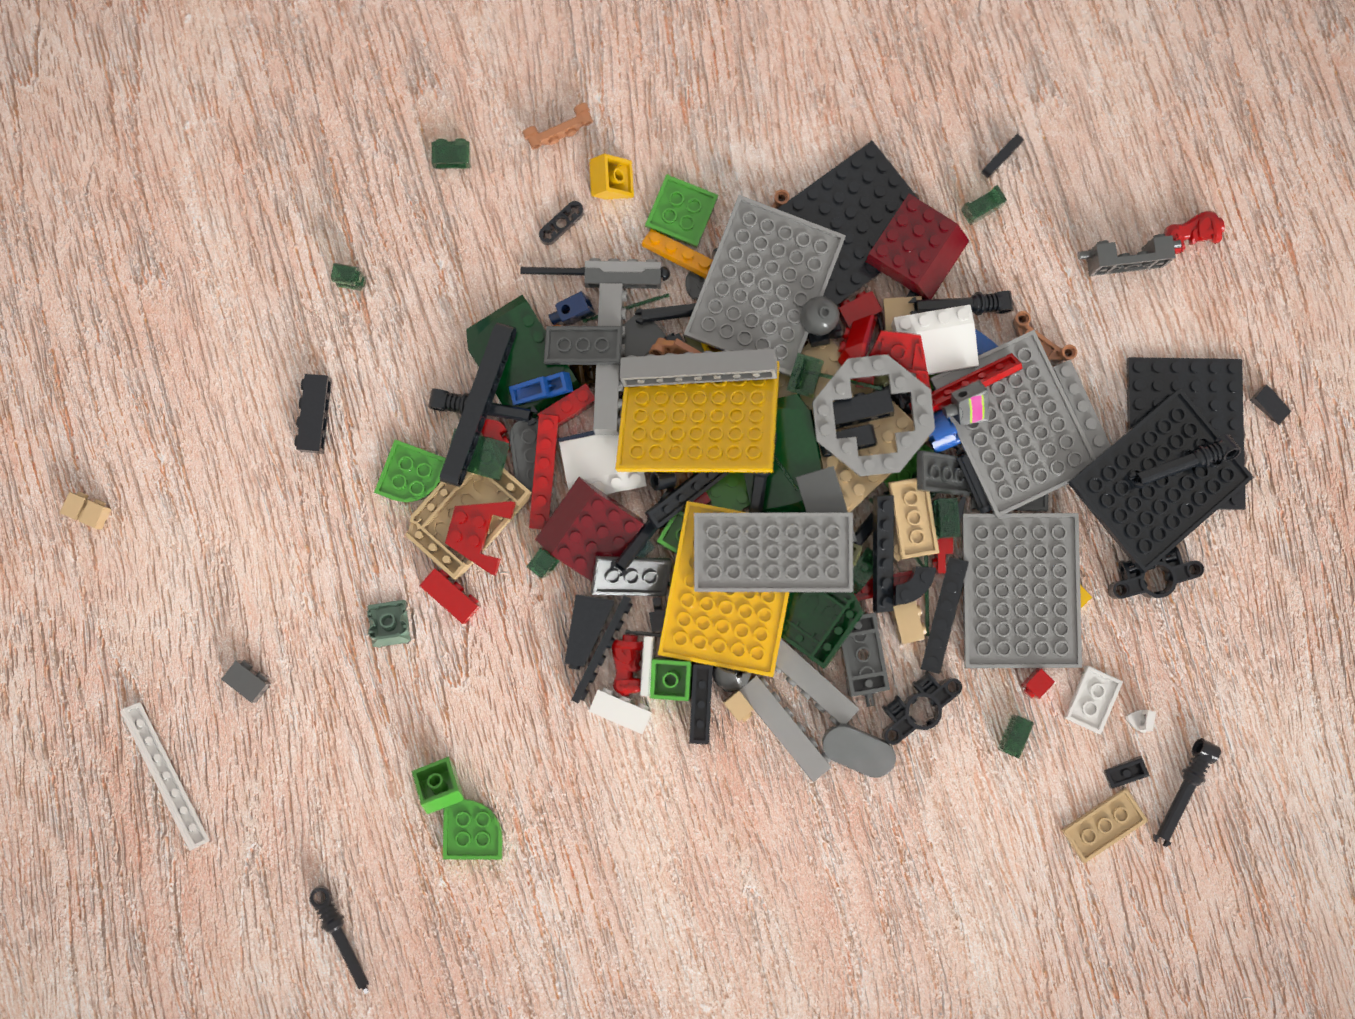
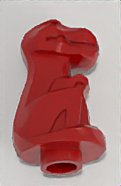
(1200, 228)
(626, 659)

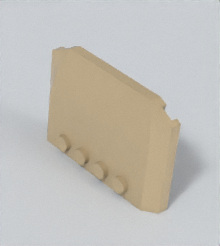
(433, 517)

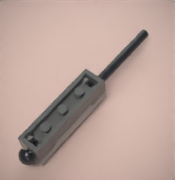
(629, 273)

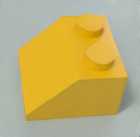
(611, 177)

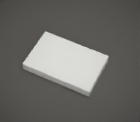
(649, 650)
(1093, 699)

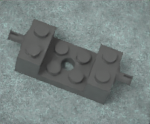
(1156, 254)
(867, 675)

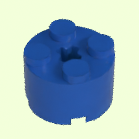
(944, 434)

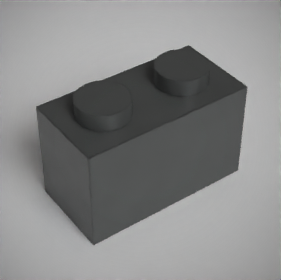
(246, 680)

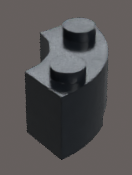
(915, 586)

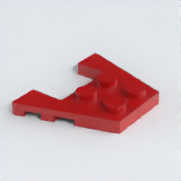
(905, 350)
(470, 528)

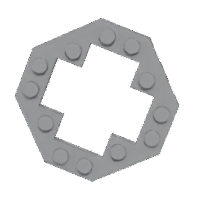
(900, 382)

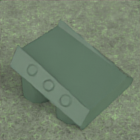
(388, 623)

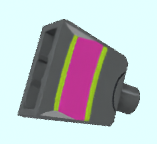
(969, 404)

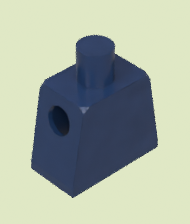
(579, 307)

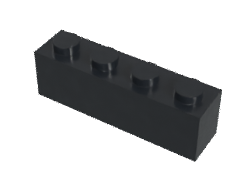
(862, 408)
(313, 414)
(700, 704)

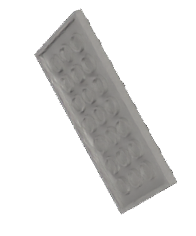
(773, 552)

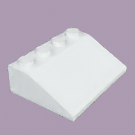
(946, 337)
(595, 462)

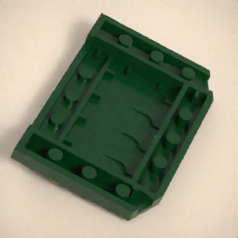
(526, 355)
(796, 451)
(820, 622)

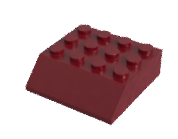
(918, 247)
(587, 527)

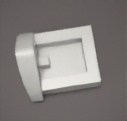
(1142, 720)

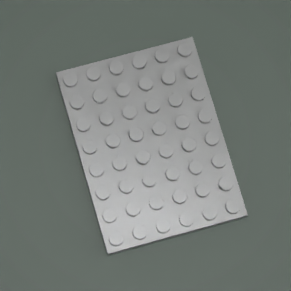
(761, 281)
(1032, 430)
(1022, 591)

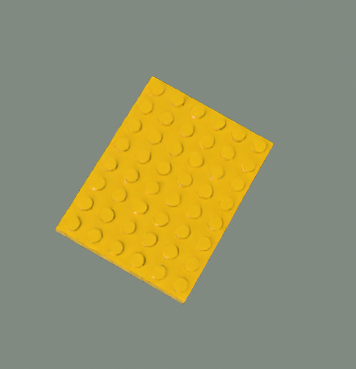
(699, 427)
(719, 627)

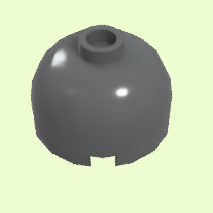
(819, 315)
(730, 679)

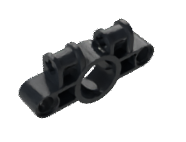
(1173, 567)
(904, 723)

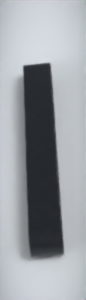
(478, 404)

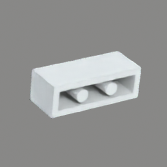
(620, 710)

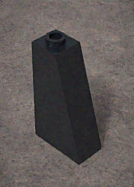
(586, 626)

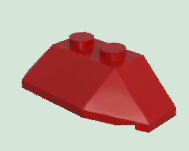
(856, 339)

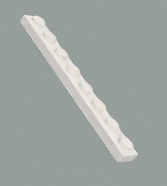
(164, 776)

